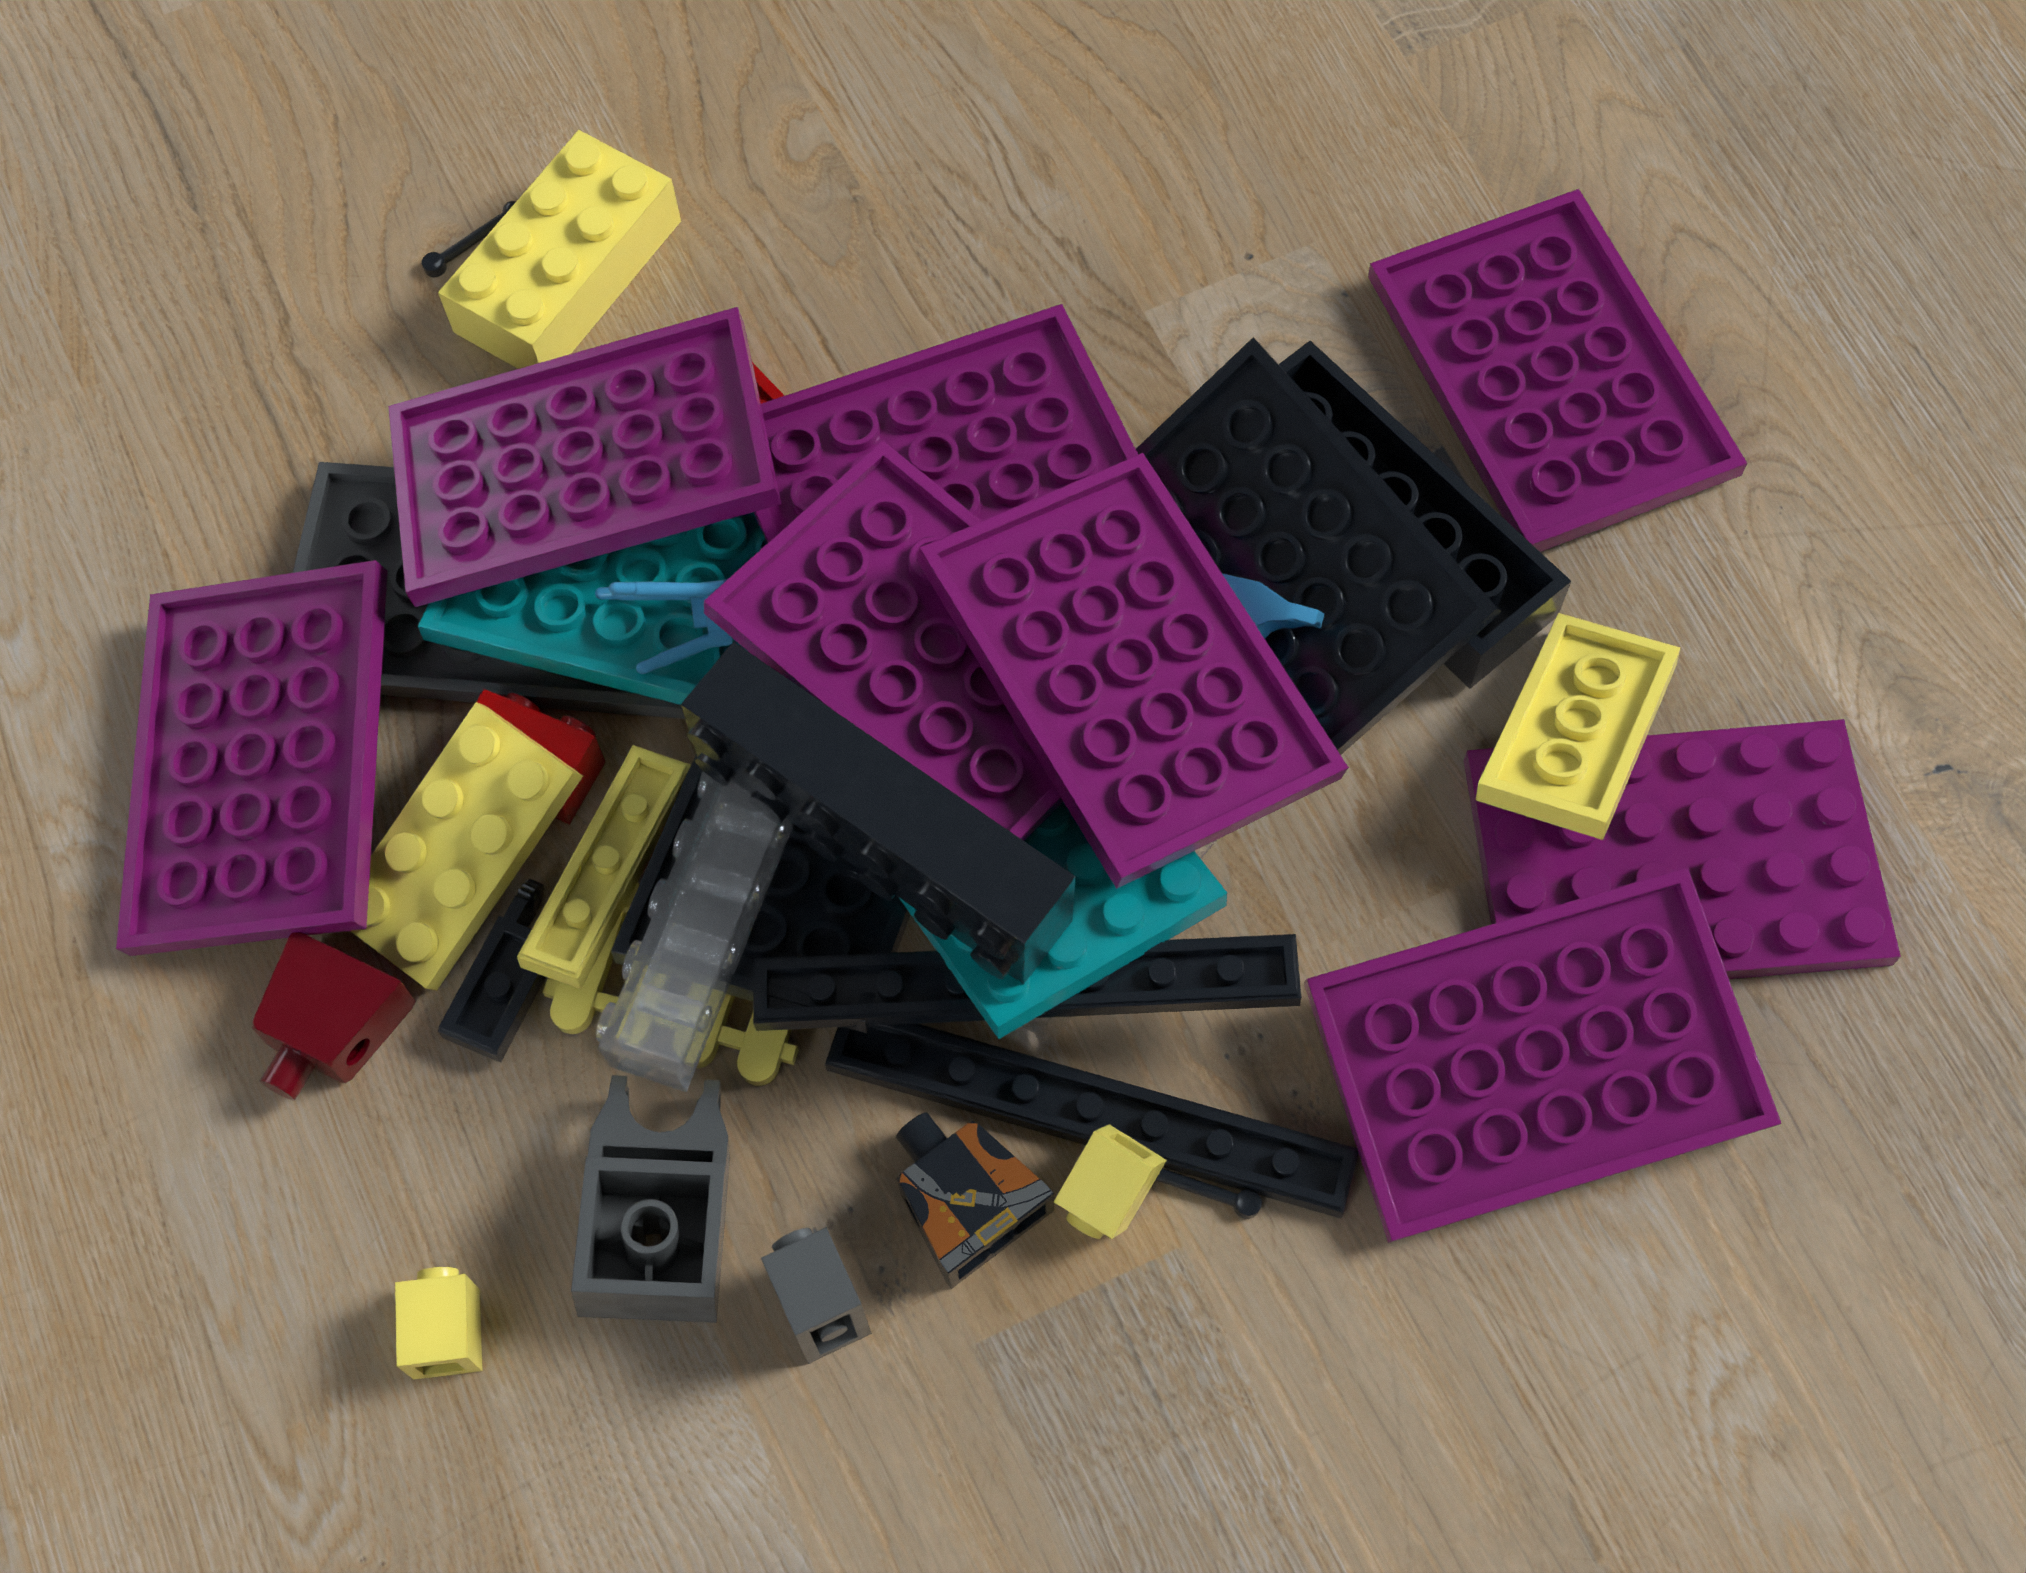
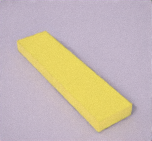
(604, 868)

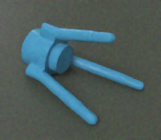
(673, 591)

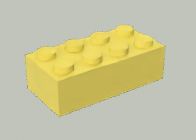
(561, 254)

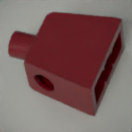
(325, 1014)

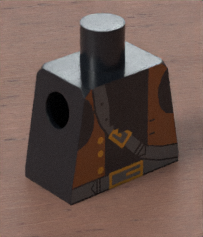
(967, 1195)

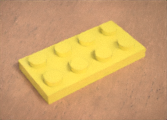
(1578, 726)
(460, 844)

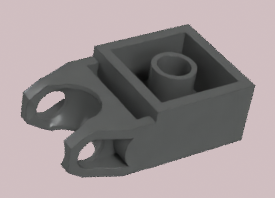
(651, 1185)

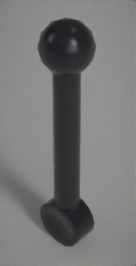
(435, 263)
(1245, 1203)

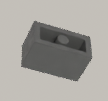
(816, 1292)

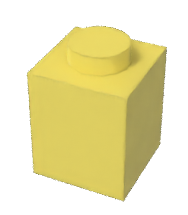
(1108, 1183)
(438, 1324)

